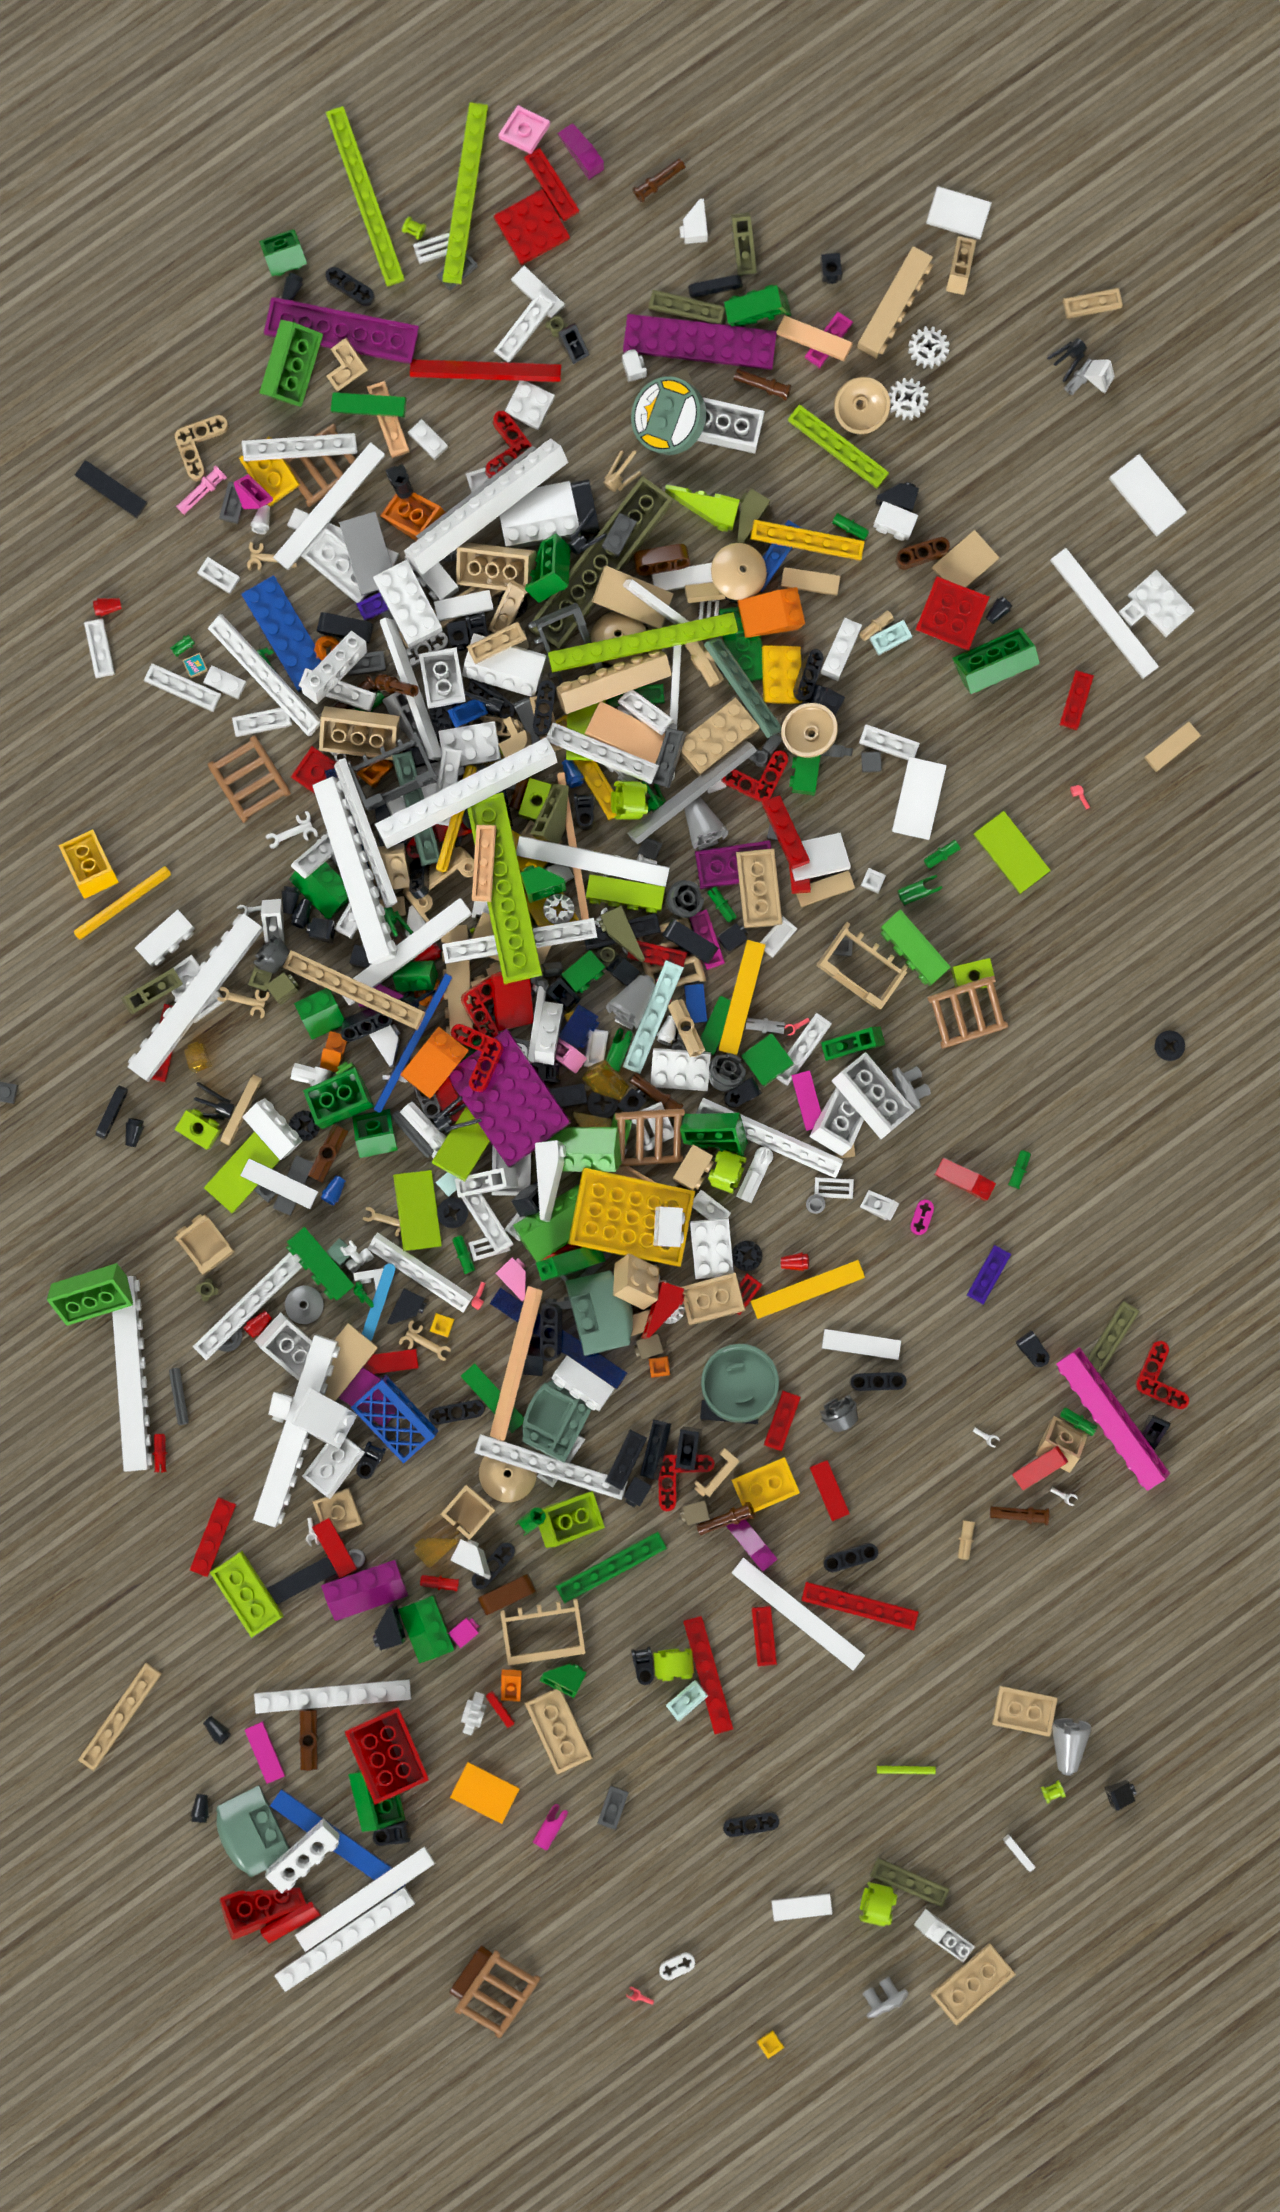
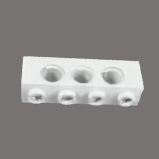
(334, 667)
(321, 1832)

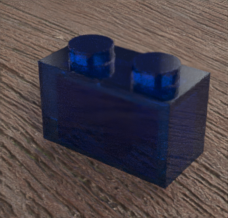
(579, 1027)

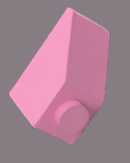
(569, 1056)
(514, 1277)

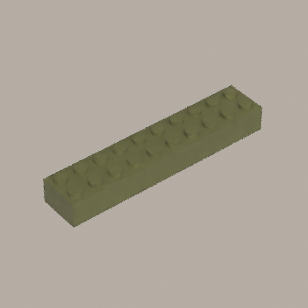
(643, 504)

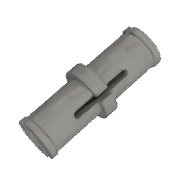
(1078, 378)
(764, 1025)

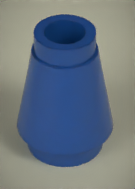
(572, 774)
(333, 1191)

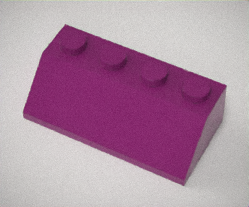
(365, 1590)

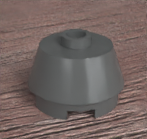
(684, 899)
(272, 955)
(726, 1072)
(840, 1414)

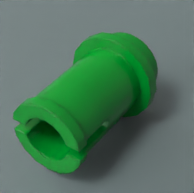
(182, 645)

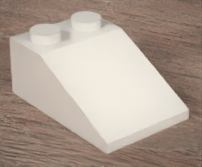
(442, 678)
(837, 1124)
(285, 1344)
(324, 1418)

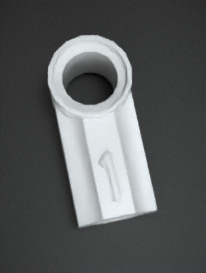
(309, 1075)

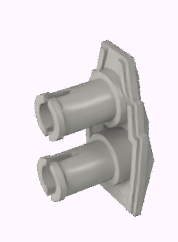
(905, 1088)
(894, 2000)

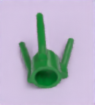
(656, 800)
(391, 916)

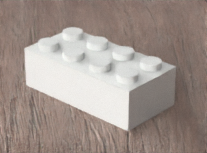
(732, 425)
(407, 603)
(873, 1095)

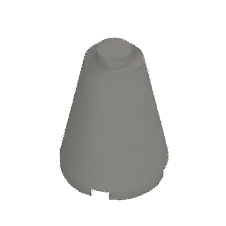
(703, 825)
(632, 1001)
(1070, 1743)

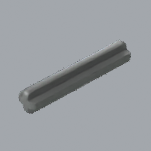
(414, 1136)
(178, 1396)

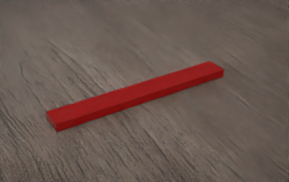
(485, 370)

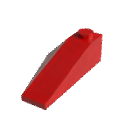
(253, 1910)

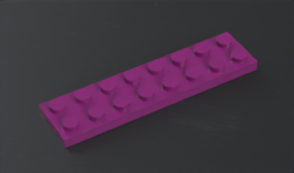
(366, 334)
(700, 341)

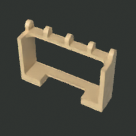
(868, 997)
(544, 1655)

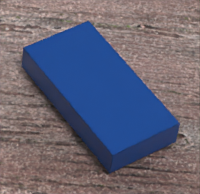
(467, 712)
(696, 1002)

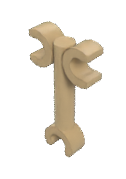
(257, 556)
(258, 1003)
(383, 1218)
(412, 1336)

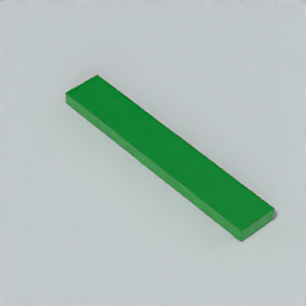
(611, 1567)

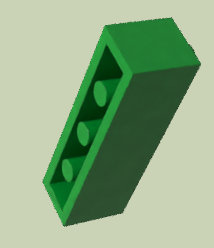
(320, 1264)

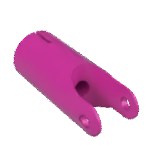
(550, 1828)

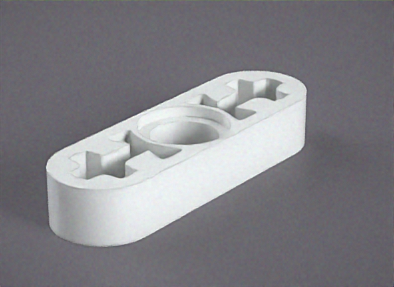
(437, 647)

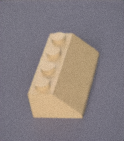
(493, 566)

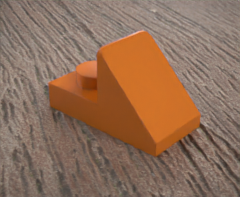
(375, 772)
(333, 1052)
(511, 1685)

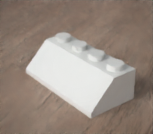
(511, 669)

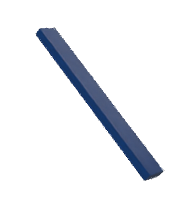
(412, 1043)
(347, 1847)

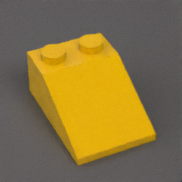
(88, 864)

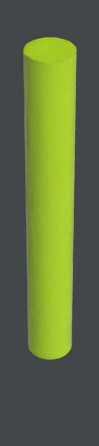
(906, 1770)

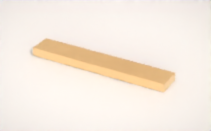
(120, 1716)

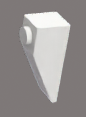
(487, 1182)

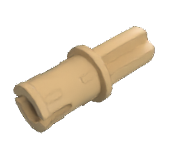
(876, 625)
(966, 1540)

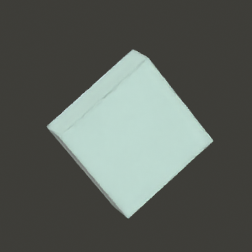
(447, 1184)

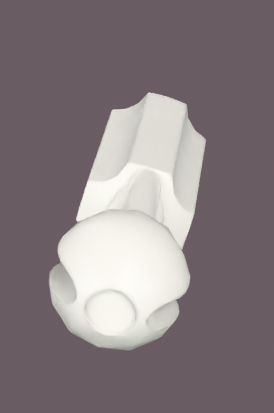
(423, 1126)
(755, 1174)

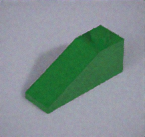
(853, 1043)

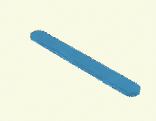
(378, 1300)

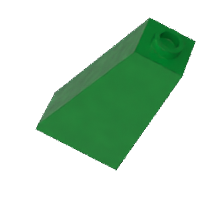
(569, 1262)

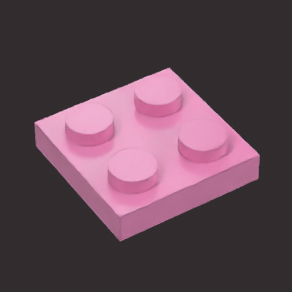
(524, 129)

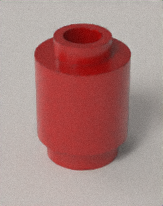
(429, 954)

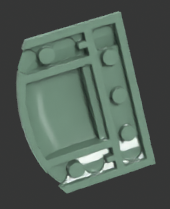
(600, 1317)
(554, 1421)
(250, 1832)

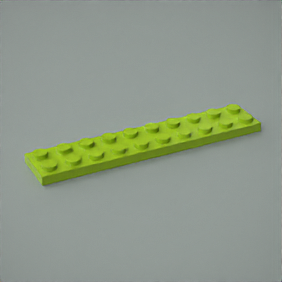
(509, 906)

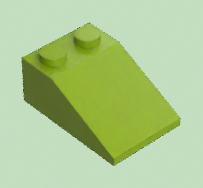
(570, 1519)

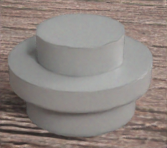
(815, 1203)

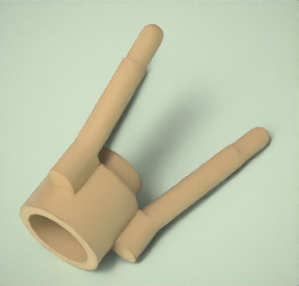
(613, 480)

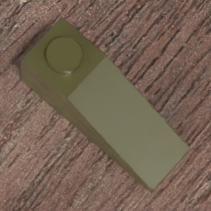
(743, 243)
(752, 508)
(552, 817)
(619, 929)
(151, 991)

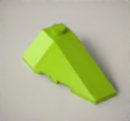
(717, 510)

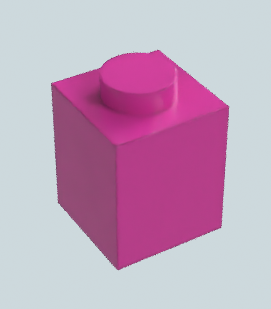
(464, 1631)

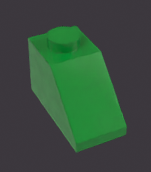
(564, 1678)

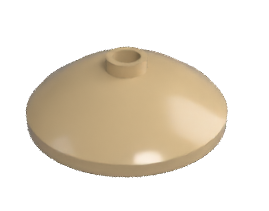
(868, 415)
(727, 573)
(610, 624)
(805, 721)
(505, 1488)

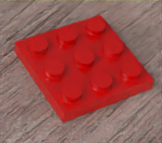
(531, 227)
(952, 613)

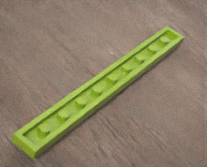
(465, 193)
(365, 196)
(642, 642)

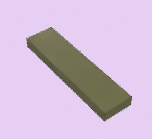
(686, 307)
(1112, 1336)
(909, 1882)

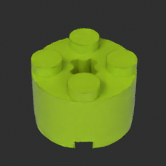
(629, 800)
(727, 1171)
(673, 1663)
(877, 1904)

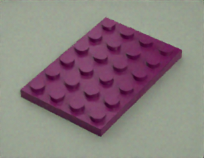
(515, 1105)

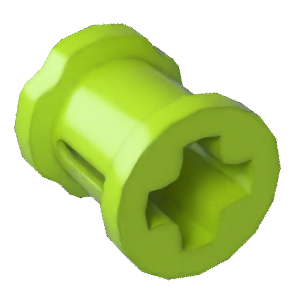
(414, 228)
(1053, 1791)

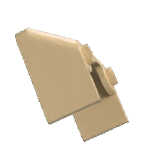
(460, 860)

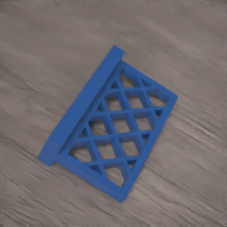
(403, 1405)

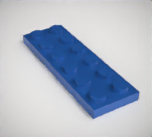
(282, 628)

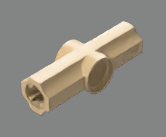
(704, 662)
(682, 1018)

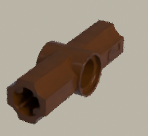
(322, 1165)
(308, 1753)

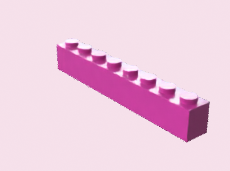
(1113, 1419)

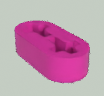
(926, 1219)

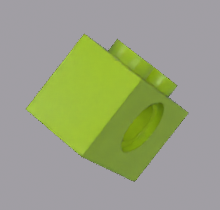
(534, 789)
(981, 967)
(187, 1127)

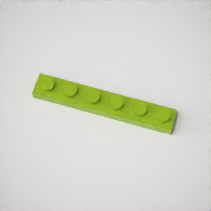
(838, 446)

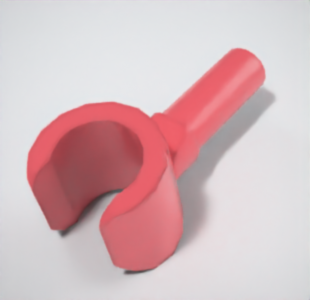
(1078, 790)
(796, 1026)
(477, 1302)
(638, 1996)

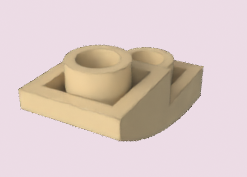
(494, 968)

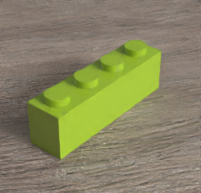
(625, 893)

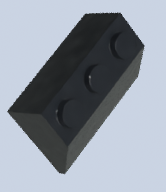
(390, 1629)

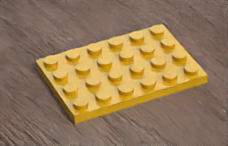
(619, 1215)

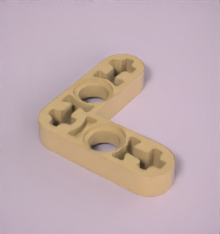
(190, 443)

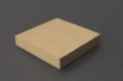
(340, 1509)

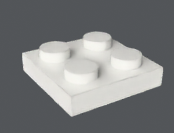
(529, 404)

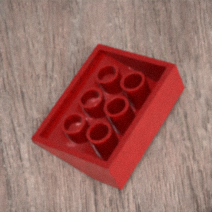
(386, 1755)

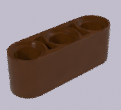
(929, 546)
(661, 559)
(506, 1594)
(470, 1972)

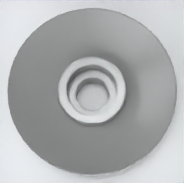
(314, 1304)

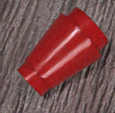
(105, 606)
(795, 1262)
(257, 1324)

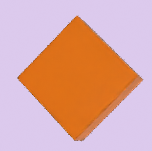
(659, 1366)

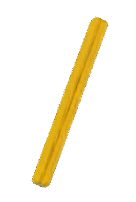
(452, 831)
(122, 903)

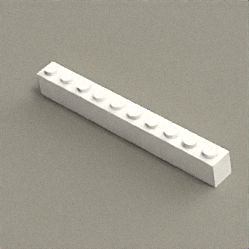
(486, 506)
(466, 793)
(355, 871)
(195, 998)
(132, 1384)
(294, 1439)

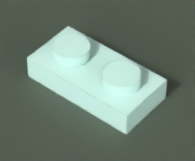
(890, 637)
(687, 1700)

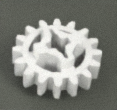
(921, 349)
(908, 393)
(473, 1713)

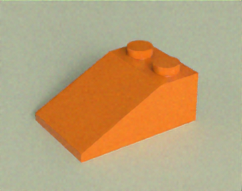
(411, 514)
(771, 612)
(434, 1062)

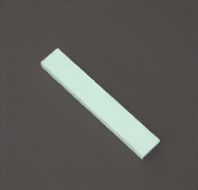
(653, 1017)

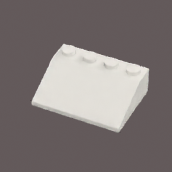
(539, 516)

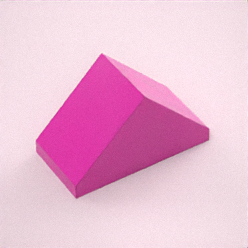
(251, 493)

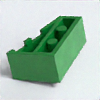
(757, 306)
(551, 569)
(715, 1130)

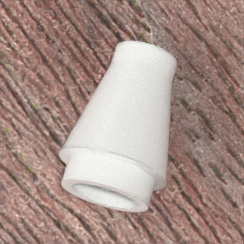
(260, 522)
(667, 1032)

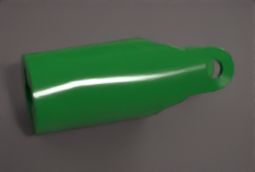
(916, 891)
(619, 1049)
(532, 1520)

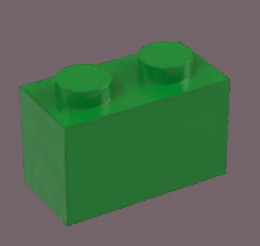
(805, 775)
(583, 972)
(416, 976)

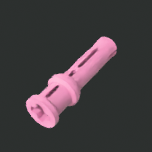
(207, 484)

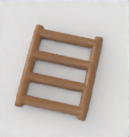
(312, 499)
(263, 759)
(982, 1029)
(658, 1115)
(509, 2013)

